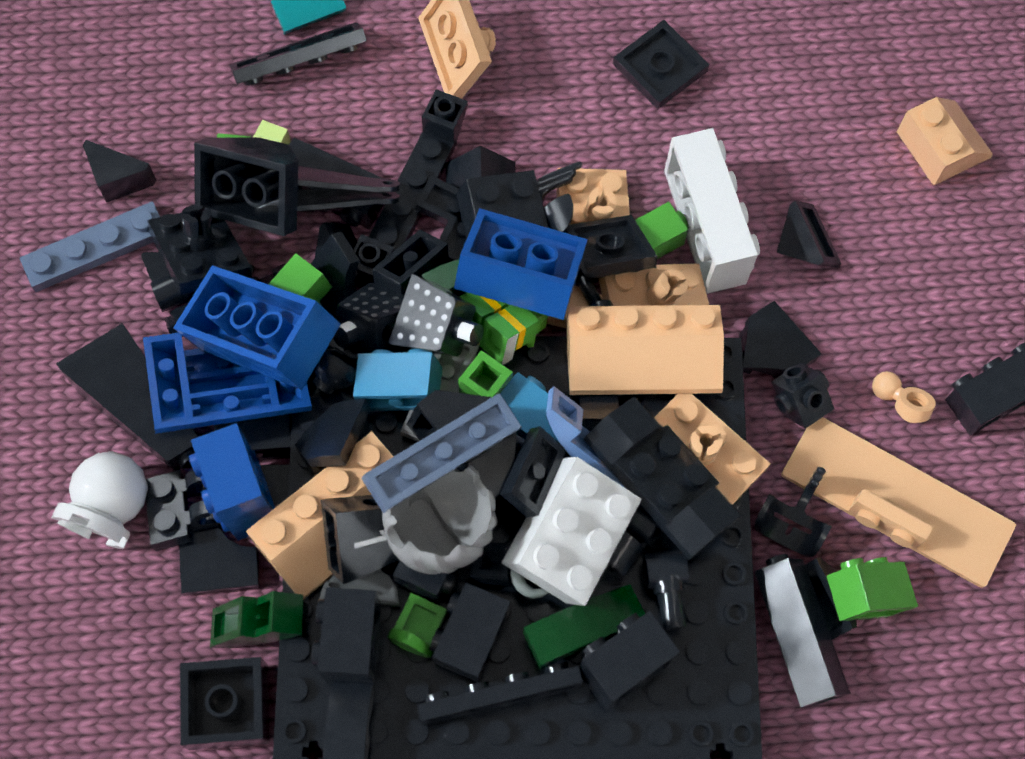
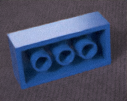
(257, 326)

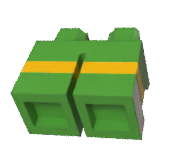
(505, 326)

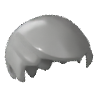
(443, 523)

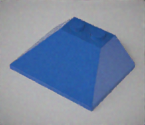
(205, 390)

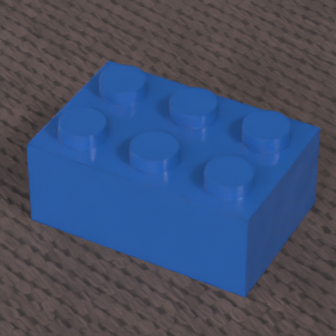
(233, 479)

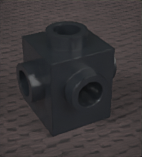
(802, 394)

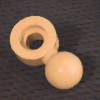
(911, 403)

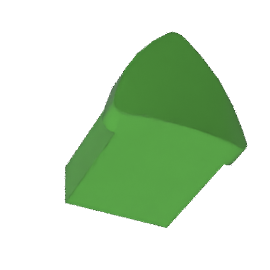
(417, 625)

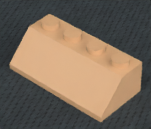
(645, 349)
(294, 530)

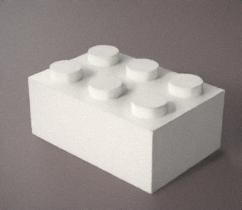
(574, 532)

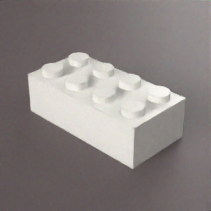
(709, 202)

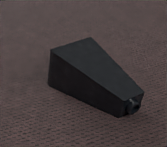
(115, 381)

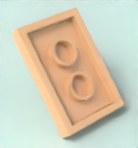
(456, 44)
(597, 194)
(656, 286)
(714, 444)

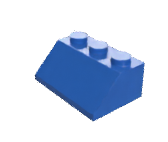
(520, 263)

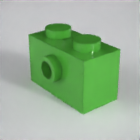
(871, 589)

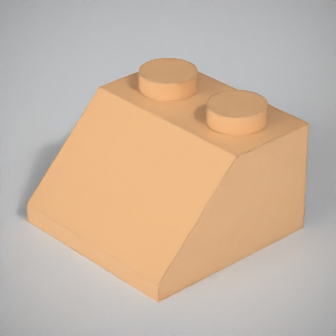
(942, 139)

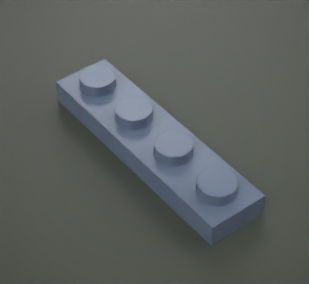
(89, 248)
(440, 453)

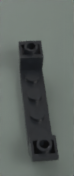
(434, 148)

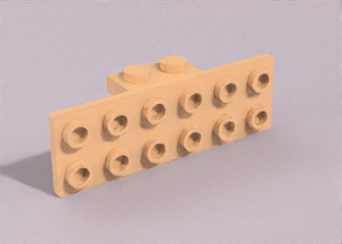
(901, 501)

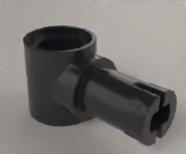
(666, 575)

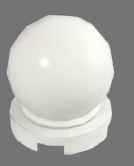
(104, 496)

